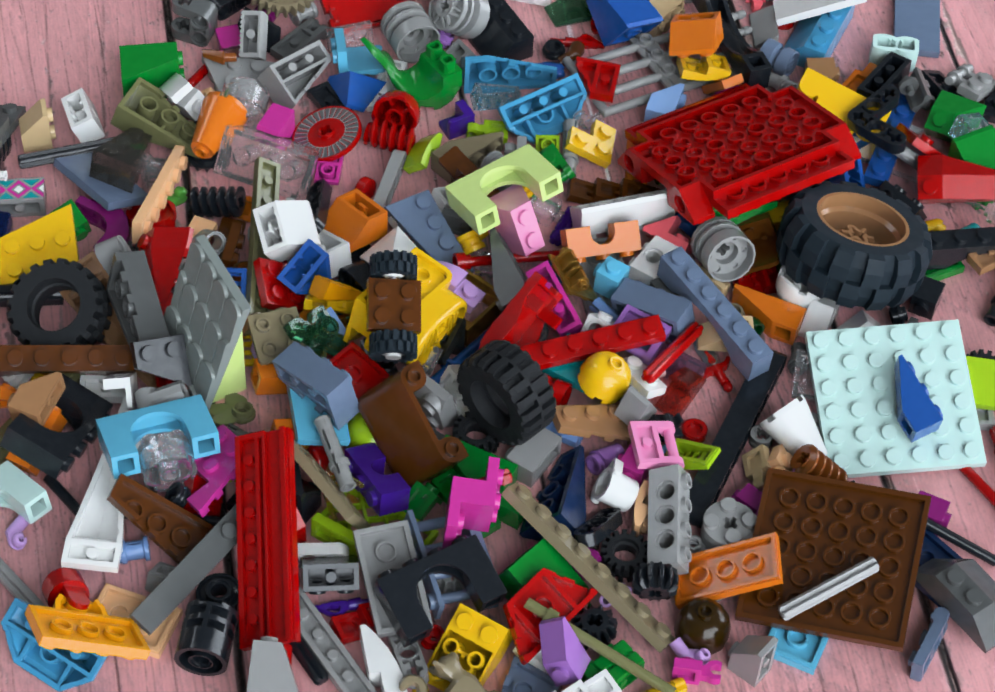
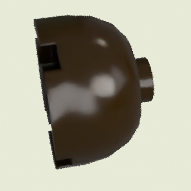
(703, 625)

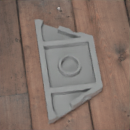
(243, 67)

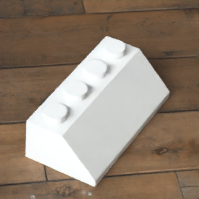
(644, 207)

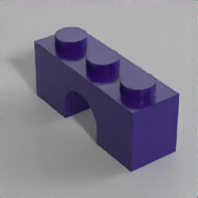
(382, 492)

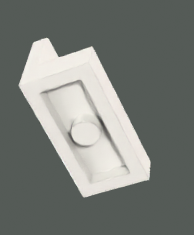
(126, 381)

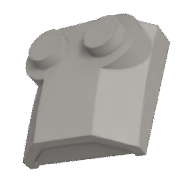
(437, 404)

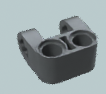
(201, 21)

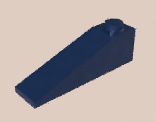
(564, 494)

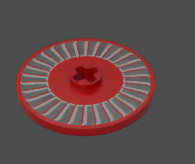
(329, 131)

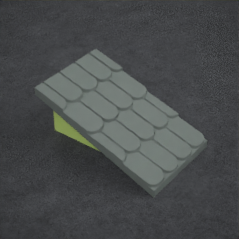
(211, 316)

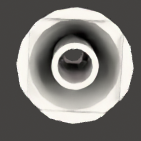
(794, 426)

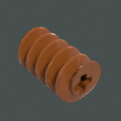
(814, 462)

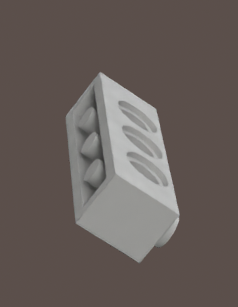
(669, 517)

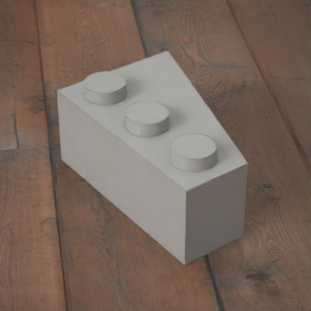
(295, 74)

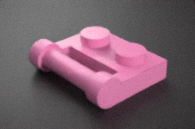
(648, 447)

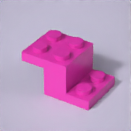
(473, 502)

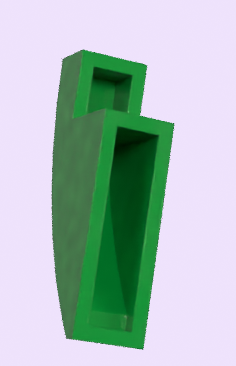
(475, 467)

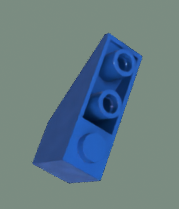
(914, 407)

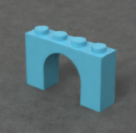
(122, 431)

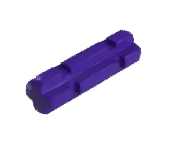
(564, 223)

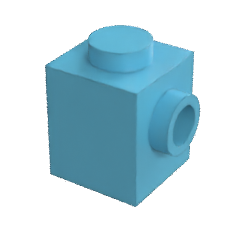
(609, 276)

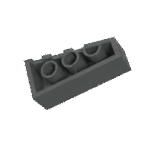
(135, 297)

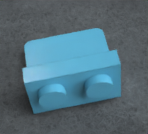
(353, 58)

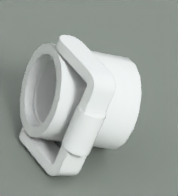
(615, 488)

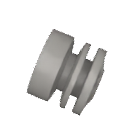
(460, 17)
(408, 30)
(723, 249)

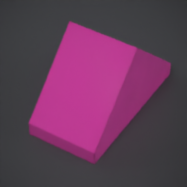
(278, 121)

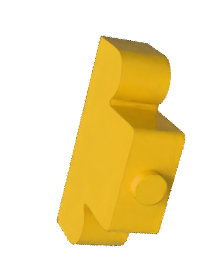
(833, 96)

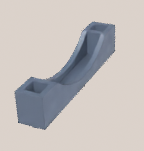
(742, 342)

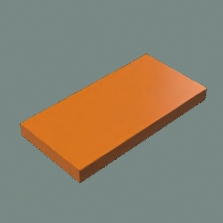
(732, 570)

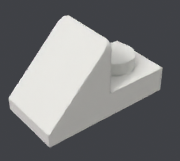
(819, 316)

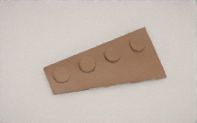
(591, 420)

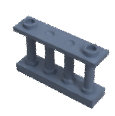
(434, 597)

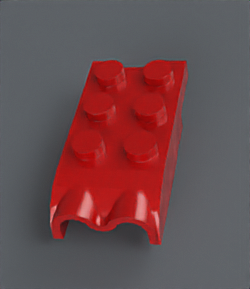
(526, 314)

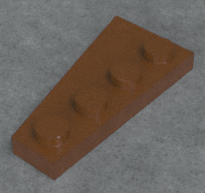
(161, 520)

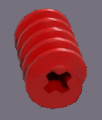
(389, 137)

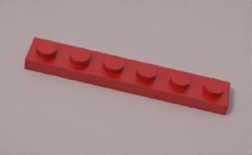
(608, 338)

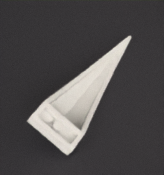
(98, 528)

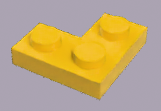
(594, 146)

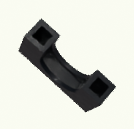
(53, 450)
(462, 560)

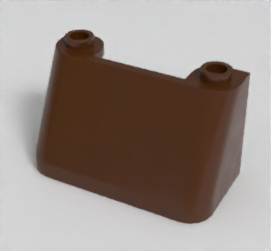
(404, 430)

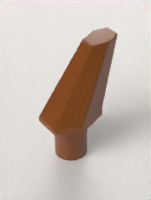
(219, 56)

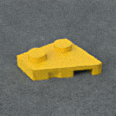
(340, 306)

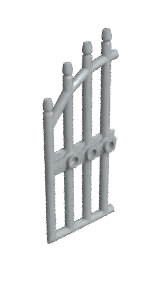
(658, 62)

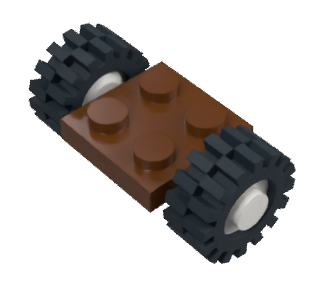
(393, 306)

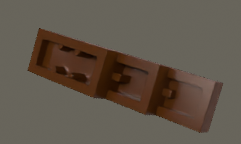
(587, 192)

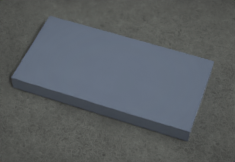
(921, 21)
(108, 196)

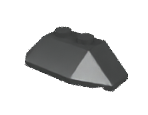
(965, 593)

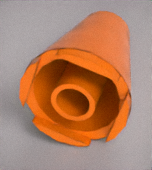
(213, 117)

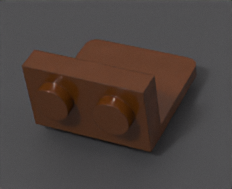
(762, 234)

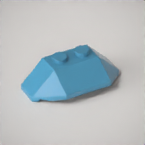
(544, 109)
(55, 667)

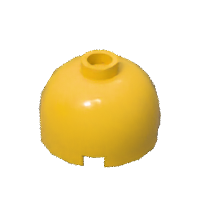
(605, 377)

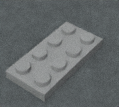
(384, 549)

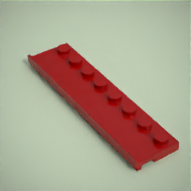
(267, 537)

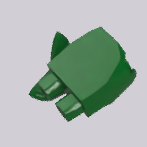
(430, 81)

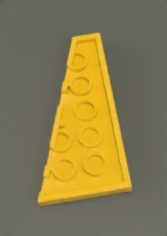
(38, 241)

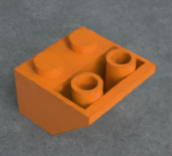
(695, 34)
(357, 219)

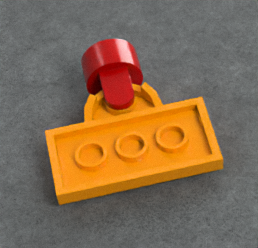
(79, 624)

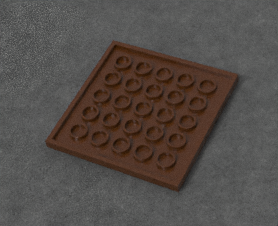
(826, 530)

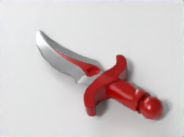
(715, 368)

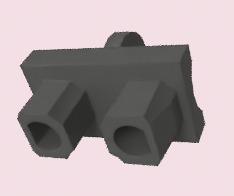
(916, 91)

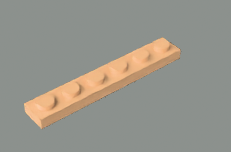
(159, 192)

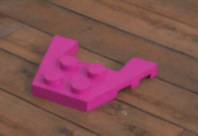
(216, 471)

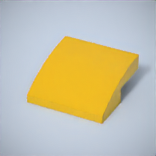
(706, 69)

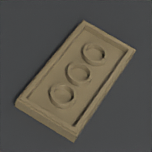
(328, 487)

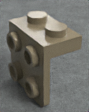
(268, 332)

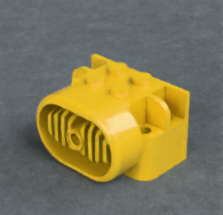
(438, 308)

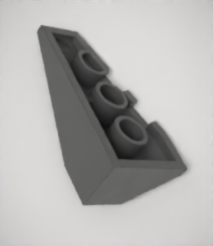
(507, 275)

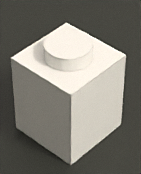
(190, 104)

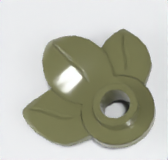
(234, 410)

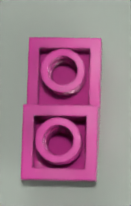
(329, 171)

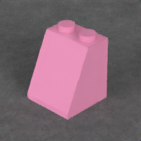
(517, 221)

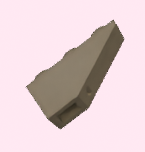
(473, 147)

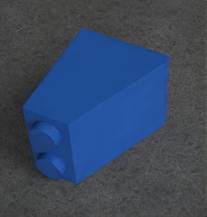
(623, 19)

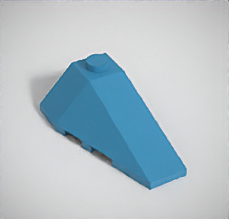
(505, 72)

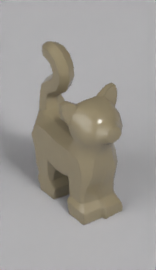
(449, 669)

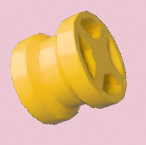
(471, 242)

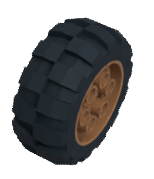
(854, 245)

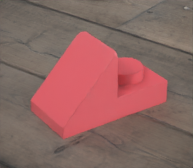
(666, 229)

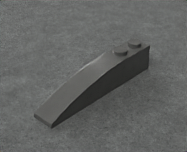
(187, 574)

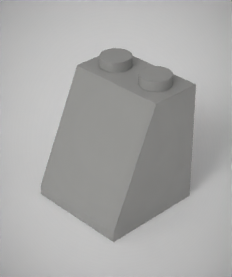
(270, 667)

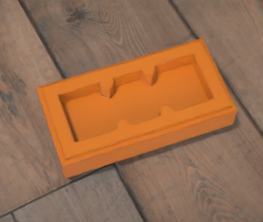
(722, 84)

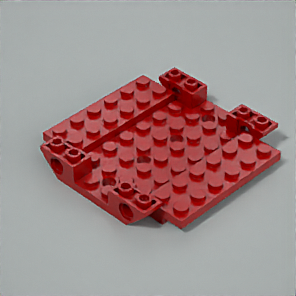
(739, 150)

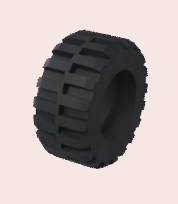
(46, 281)
(506, 392)

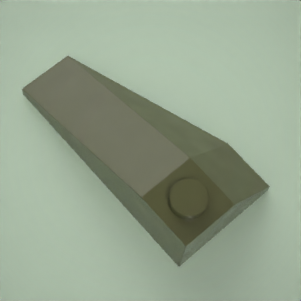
(149, 110)

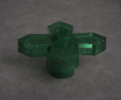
(318, 332)

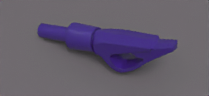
(341, 606)

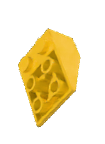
(476, 641)

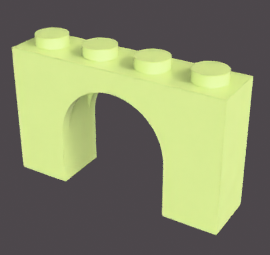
(519, 167)

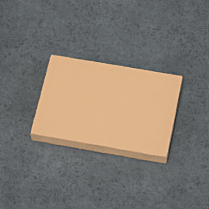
(123, 602)

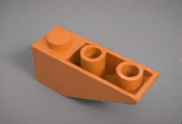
(779, 317)

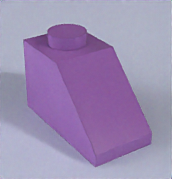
(562, 651)

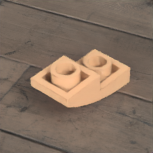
(640, 514)

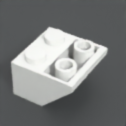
(285, 227)

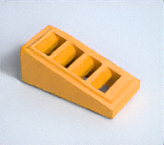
(330, 290)

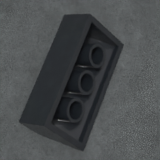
(504, 34)

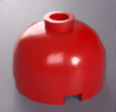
(397, 107)

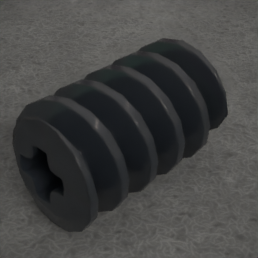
(218, 202)

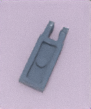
(929, 643)

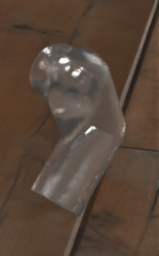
(586, 121)

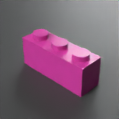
(564, 309)

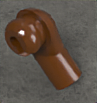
(575, 49)

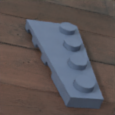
(426, 226)

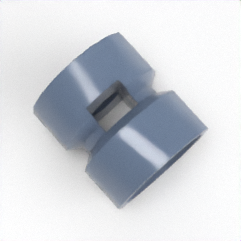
(781, 59)

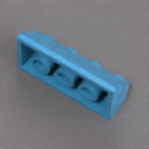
(819, 34)

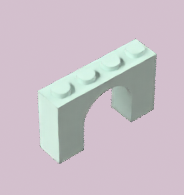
(22, 493)

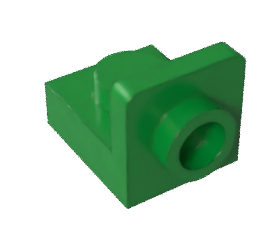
(423, 499)

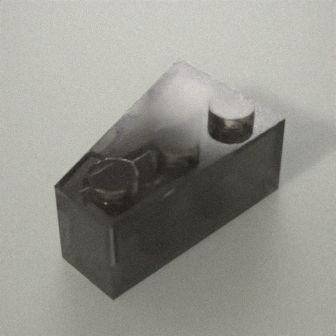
(121, 159)

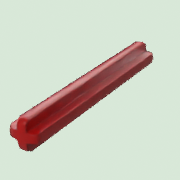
(672, 352)

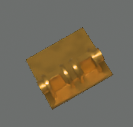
(572, 274)

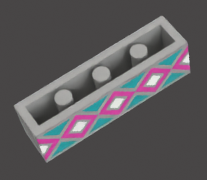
(23, 197)

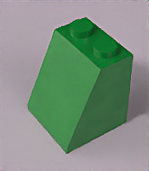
(151, 62)
(976, 148)
(533, 560)

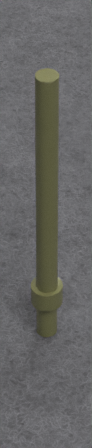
(603, 649)

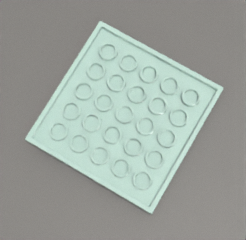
(858, 398)

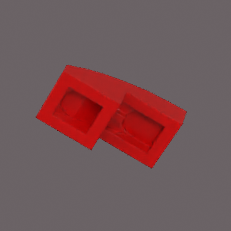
(348, 625)

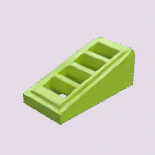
(695, 449)

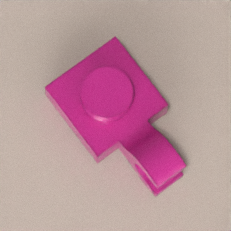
(694, 671)

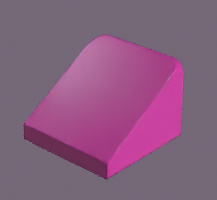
(228, 37)

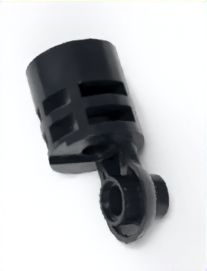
(209, 627)

